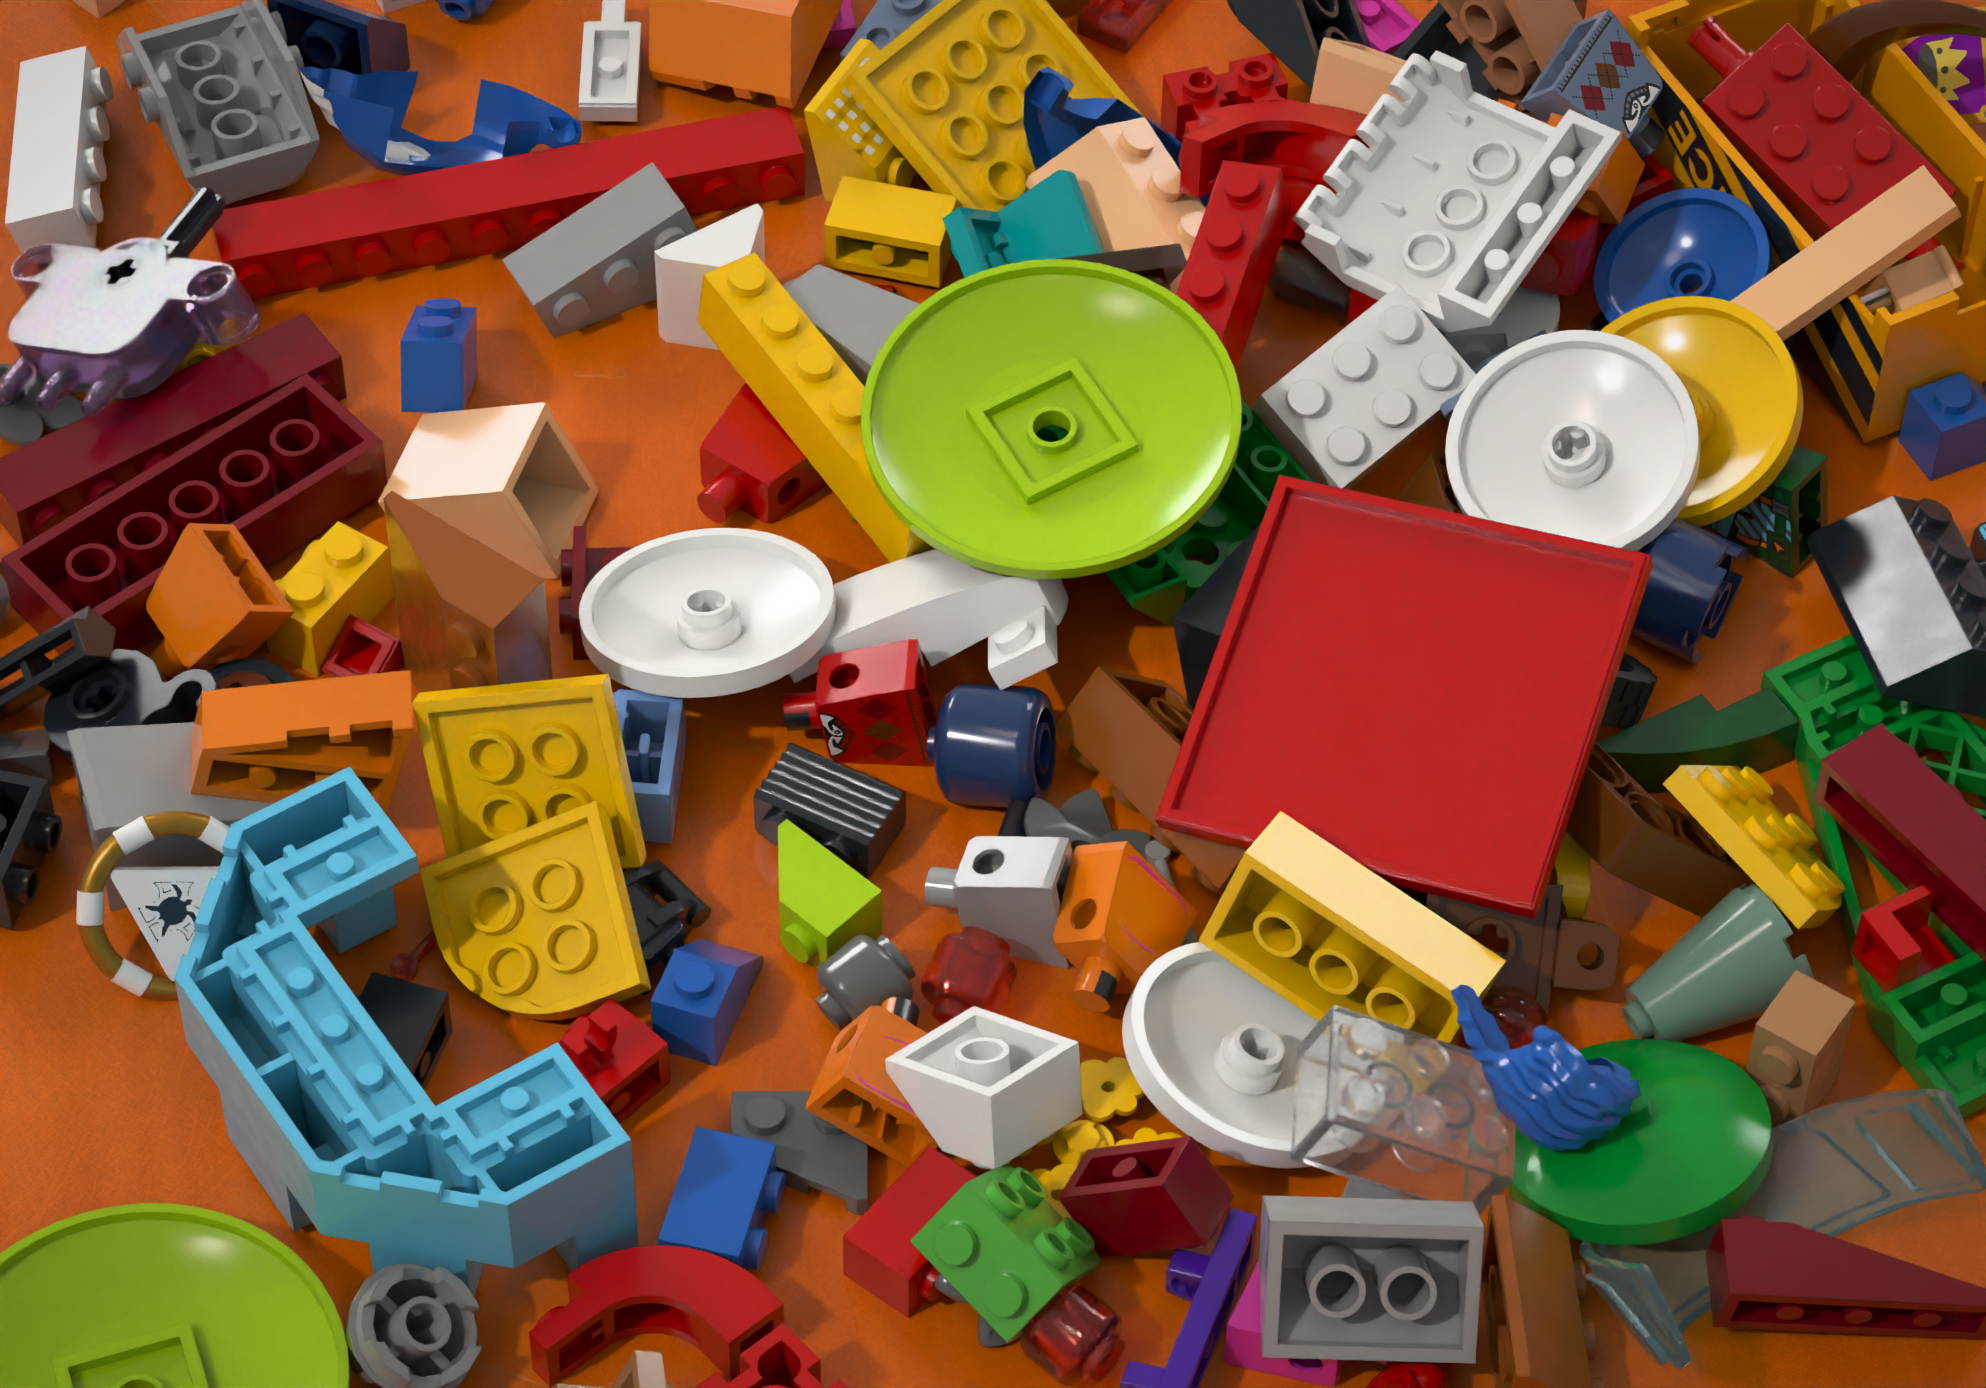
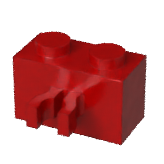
(618, 1057)

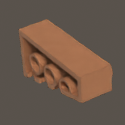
(1512, 37)

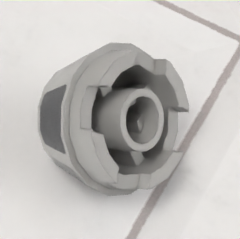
(412, 1328)

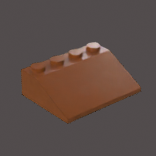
(462, 606)

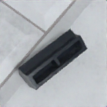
(41, 676)

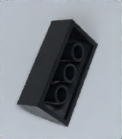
(1910, 601)

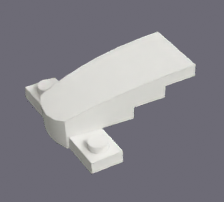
(947, 611)

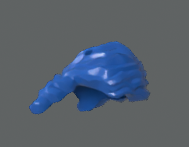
(1546, 1084)

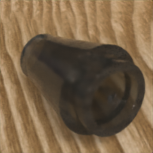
(1308, 283)

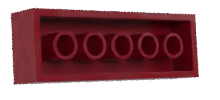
(270, 471)

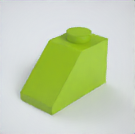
(821, 898)

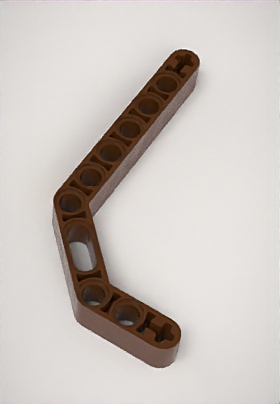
(1612, 812)

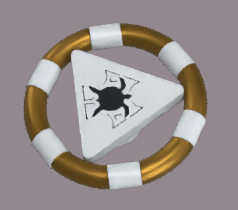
(158, 897)

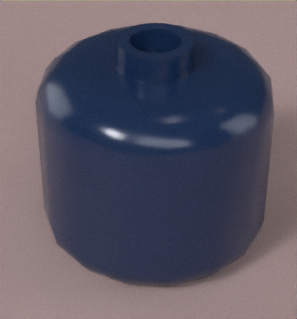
(993, 745)

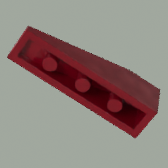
(1813, 1282)

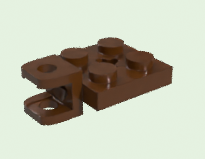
(1540, 949)

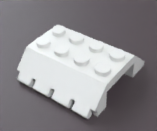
(1449, 194)

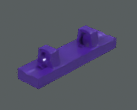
(1212, 1288)

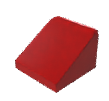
(362, 651)

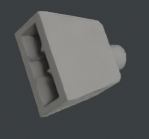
(1010, 890)

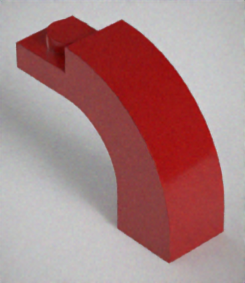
(1277, 134)
(655, 1292)

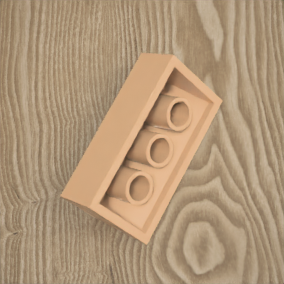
(1130, 188)

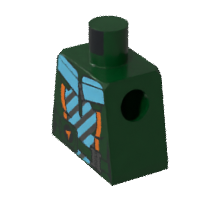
(1784, 514)

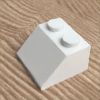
(989, 1085)

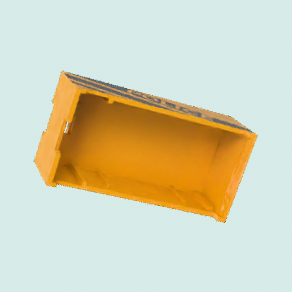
(1852, 356)

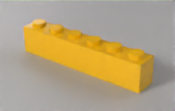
(802, 388)

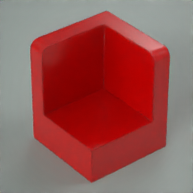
(1897, 942)

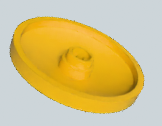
(1740, 390)

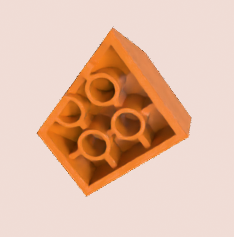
(739, 44)

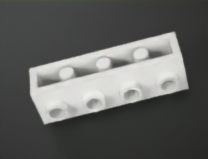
(58, 150)

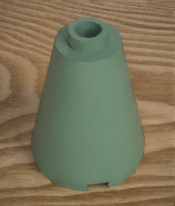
(1716, 972)

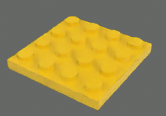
(957, 88)

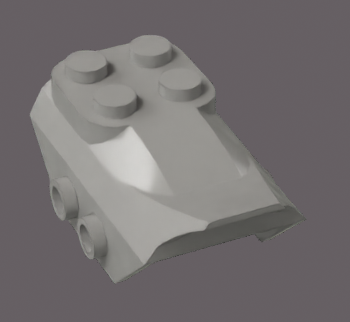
(225, 98)

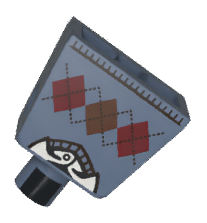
(1602, 78)

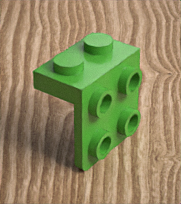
(1006, 1247)

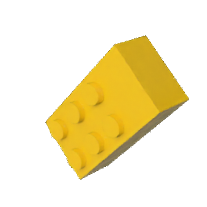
(1343, 936)

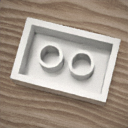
(1364, 392)

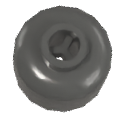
(860, 977)

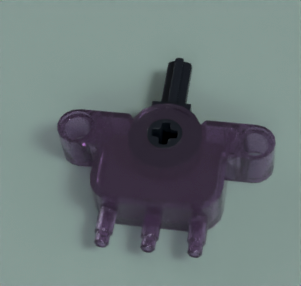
(125, 314)

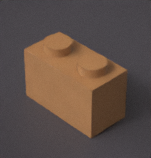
(1799, 1046)

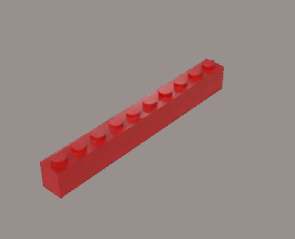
(500, 202)

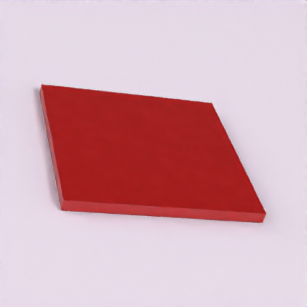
(1408, 691)

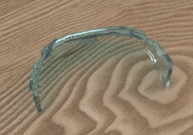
(1825, 1175)

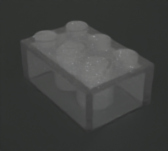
(1399, 1112)

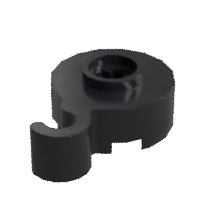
(123, 693)

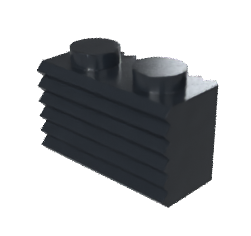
(833, 805)

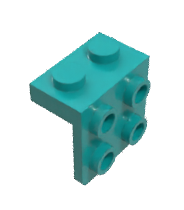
(1038, 225)

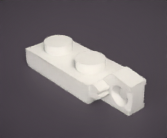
(610, 66)

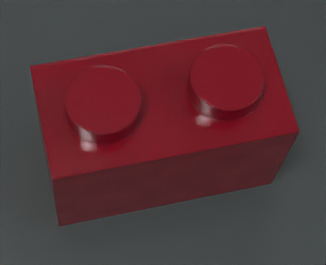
(1147, 1196)

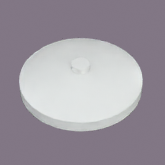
(1575, 440)
(707, 612)
(1217, 1053)

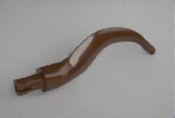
(1862, 31)

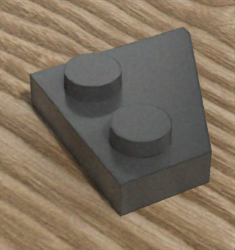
(806, 1145)

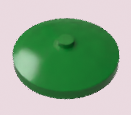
(1673, 1164)

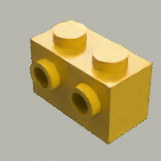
(885, 227)
(333, 579)

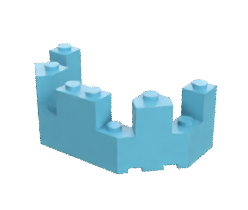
(328, 1102)

